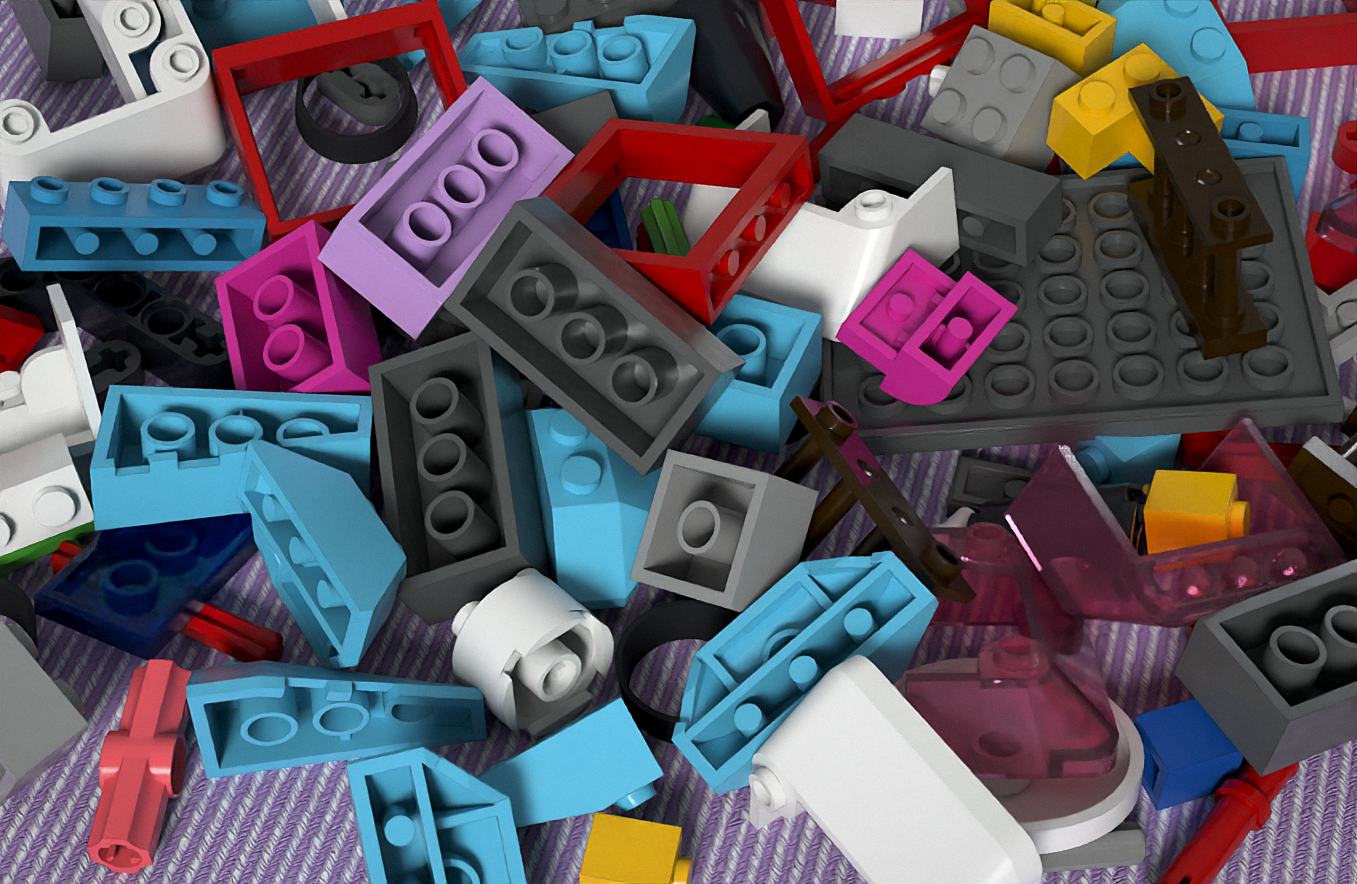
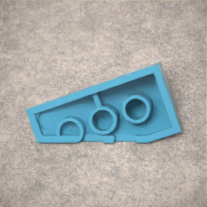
(302, 715)

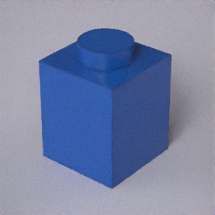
(1184, 754)

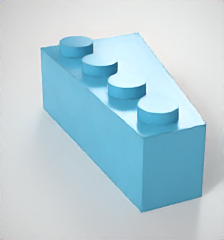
(183, 449)

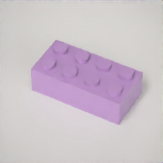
(441, 205)

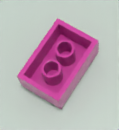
(296, 321)

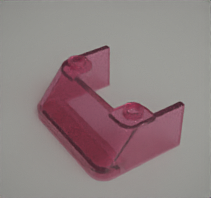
(1103, 577)
(1036, 693)

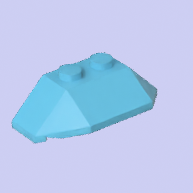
(1190, 41)
(588, 508)
(321, 550)
(784, 645)
(431, 822)

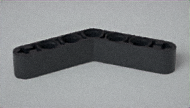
(171, 335)

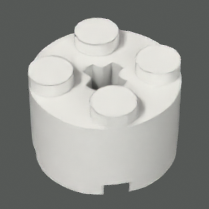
(531, 652)

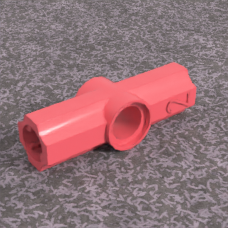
(141, 768)

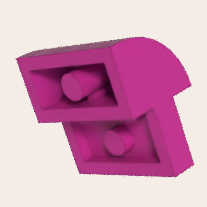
(924, 328)

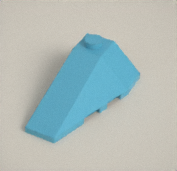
(638, 63)
(579, 768)

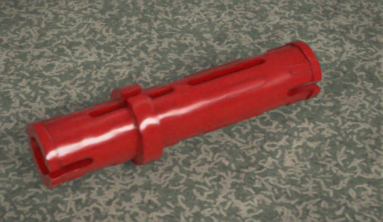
(1239, 808)

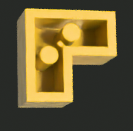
(1058, 28)
(1095, 120)

